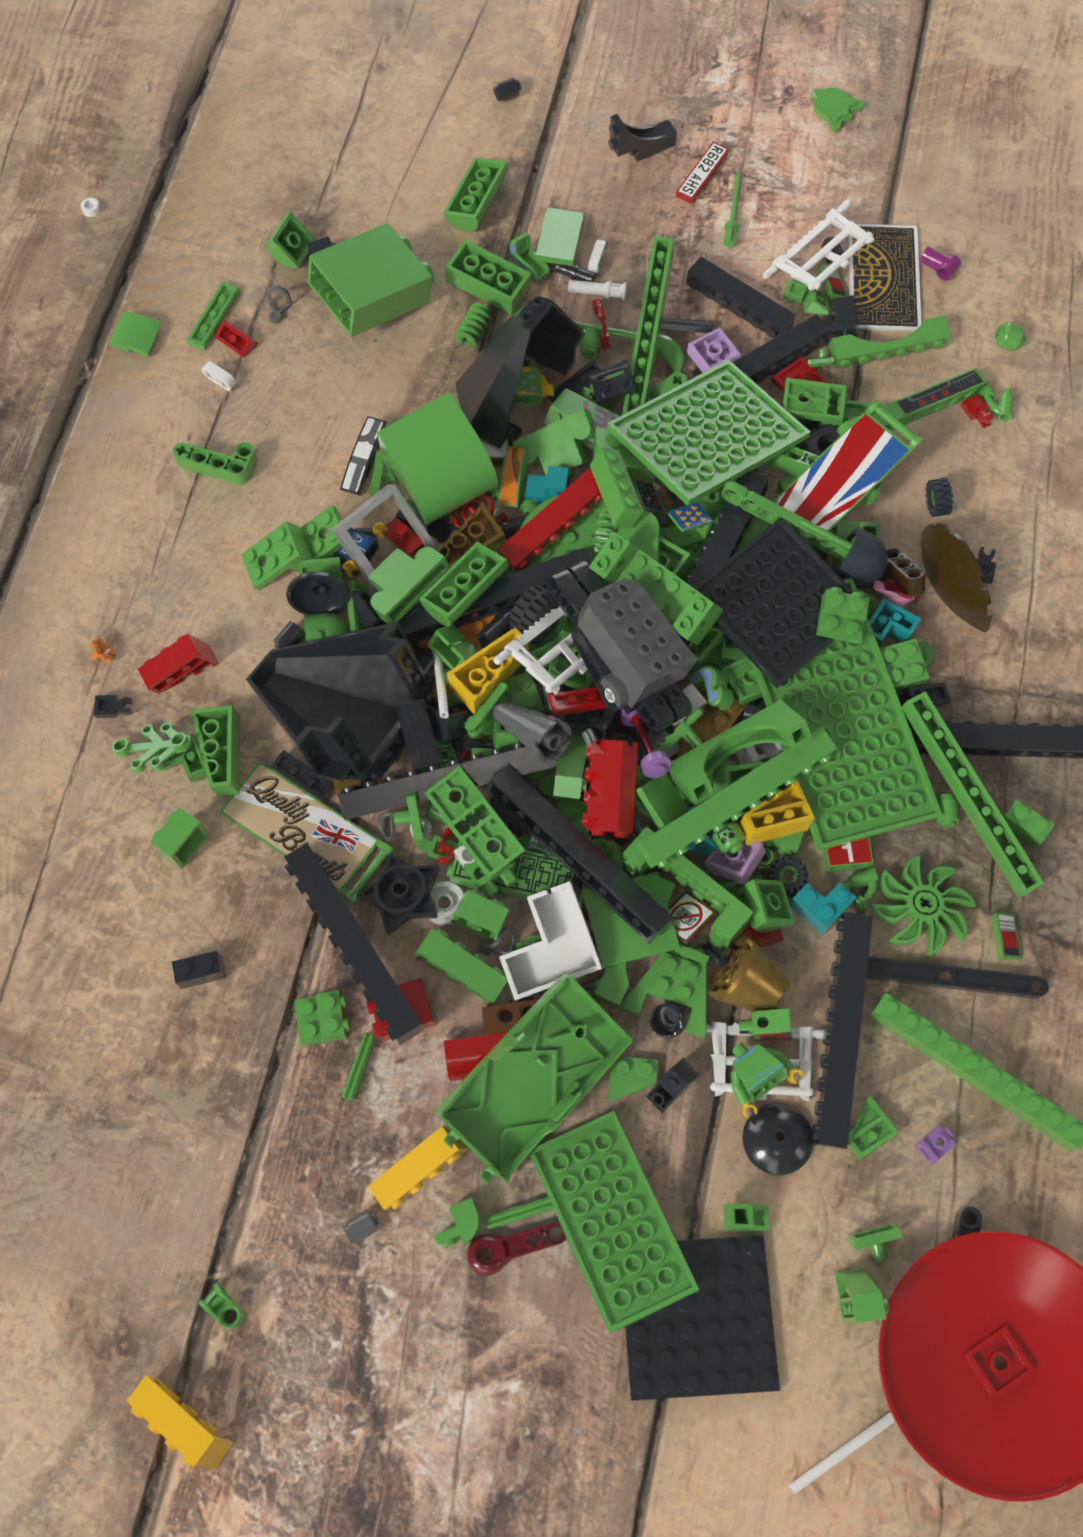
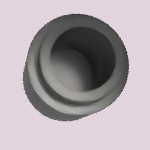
(361, 1226)

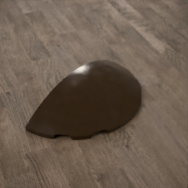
(955, 575)

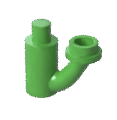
(1006, 402)
(859, 880)

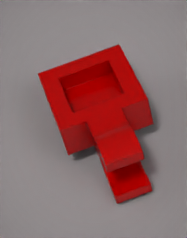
(977, 409)

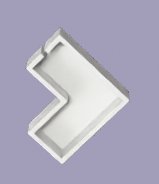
(564, 944)

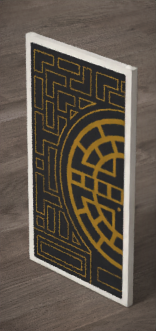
(886, 279)

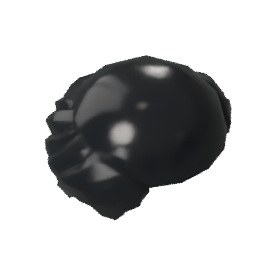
(667, 1020)

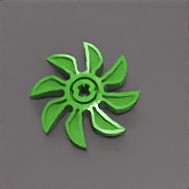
(929, 915)

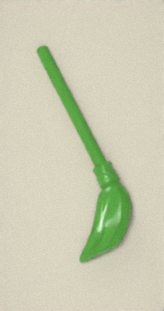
(667, 347)

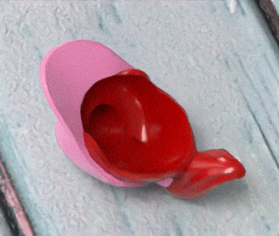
(894, 593)

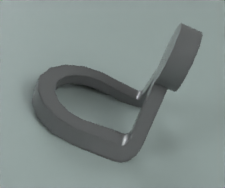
(276, 317)
(382, 825)
(486, 948)

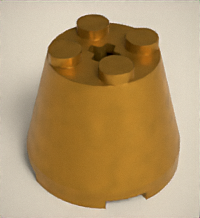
(749, 979)

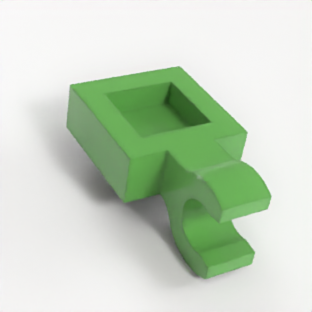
(432, 847)

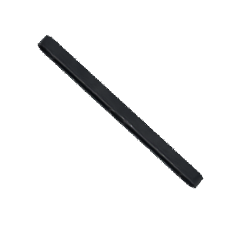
(961, 978)

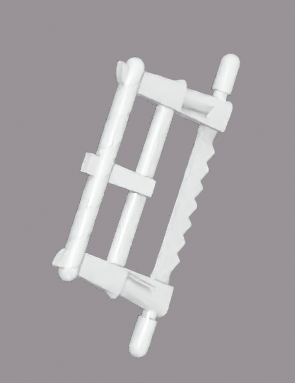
(800, 273)
(534, 666)
(803, 1063)

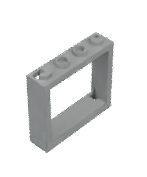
(352, 549)

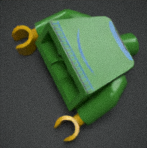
(758, 1072)

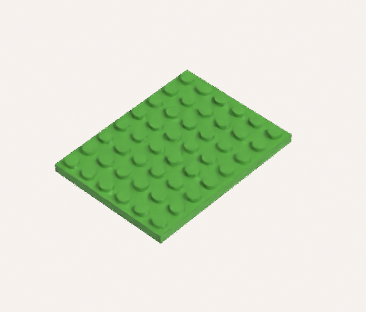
(708, 431)

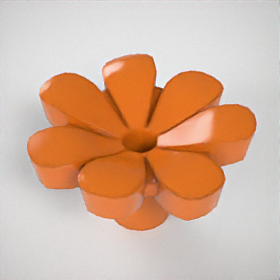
(101, 650)

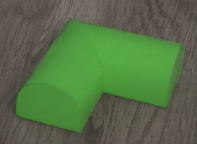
(190, 759)

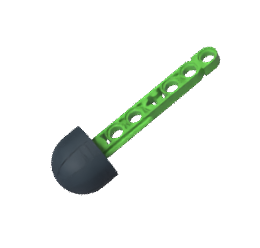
(858, 557)

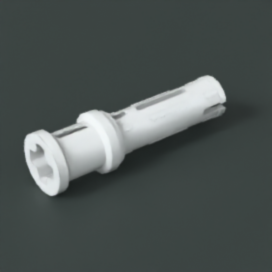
(605, 289)

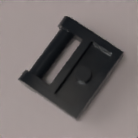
(613, 387)

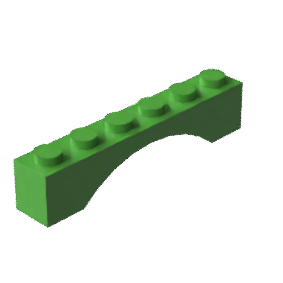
(853, 350)
(614, 982)

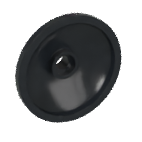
(318, 593)
(766, 1151)

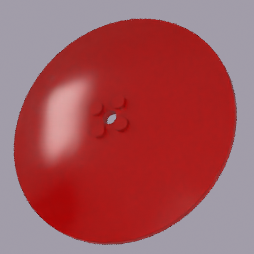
(979, 1426)

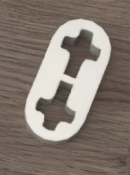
(597, 256)
(219, 376)

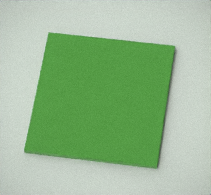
(616, 939)

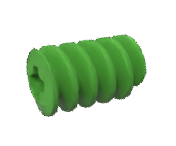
(473, 325)

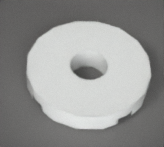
(445, 890)

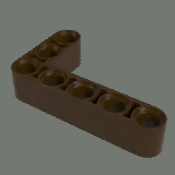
(902, 572)

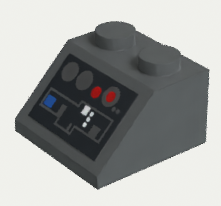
(651, 500)

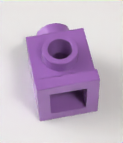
(928, 1147)

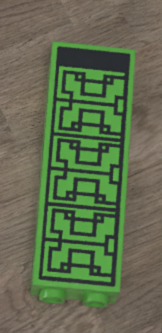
(532, 876)

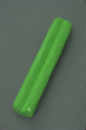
(359, 1067)
(518, 1213)

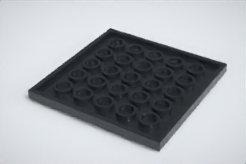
(773, 600)
(714, 1338)

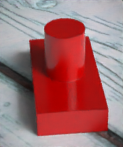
(403, 537)

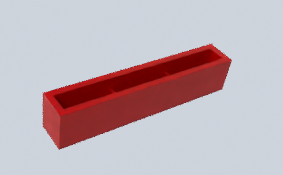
(551, 522)

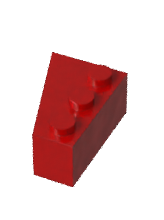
(176, 662)

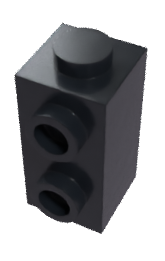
(845, 316)

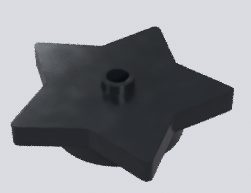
(402, 893)

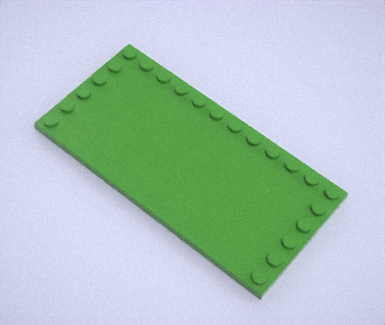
(876, 771)

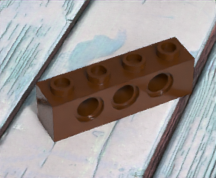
(493, 1012)

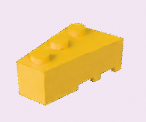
(778, 817)

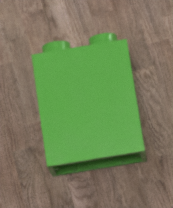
(370, 279)

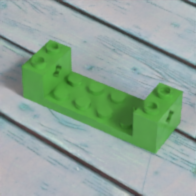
(676, 599)
(734, 915)

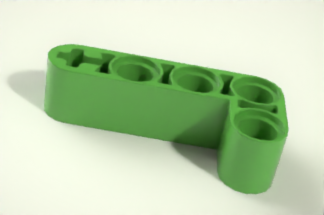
(189, 458)

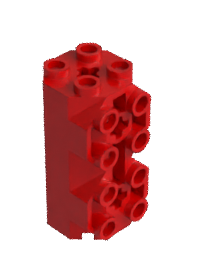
(612, 788)

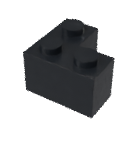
(453, 725)

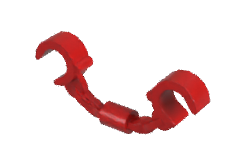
(597, 309)
(443, 847)

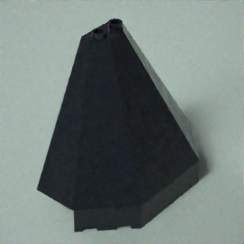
(491, 380)
(341, 698)

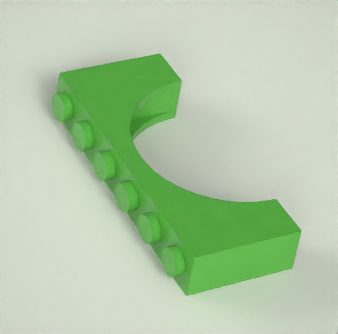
(771, 725)

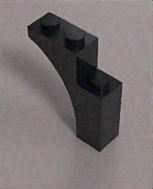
(640, 141)

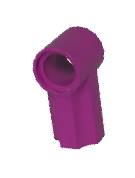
(943, 265)

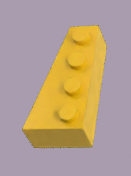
(479, 674)
(416, 1168)
(178, 1424)

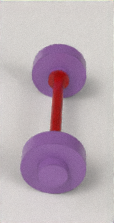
(655, 763)

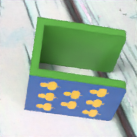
(688, 525)

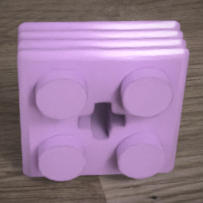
(712, 350)
(736, 866)

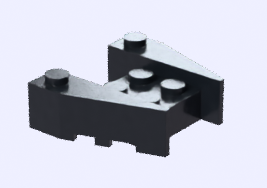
(600, 720)

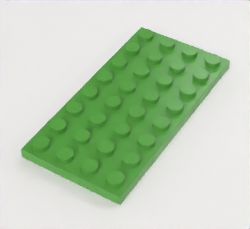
(613, 1222)

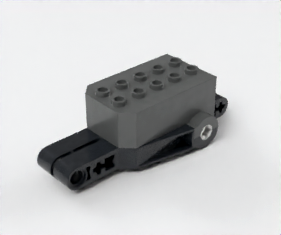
(625, 645)

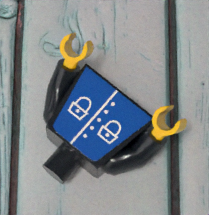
(366, 541)

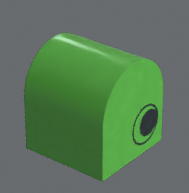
(437, 459)

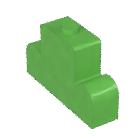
(560, 442)
(634, 466)
(404, 581)

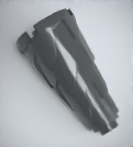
(539, 733)

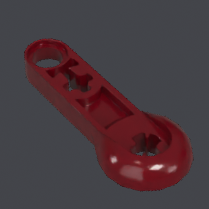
(506, 1248)

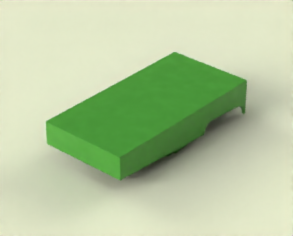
(533, 1078)

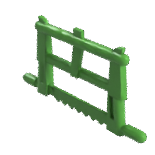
(685, 732)

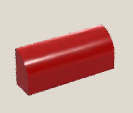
(466, 1053)

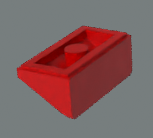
(235, 338)

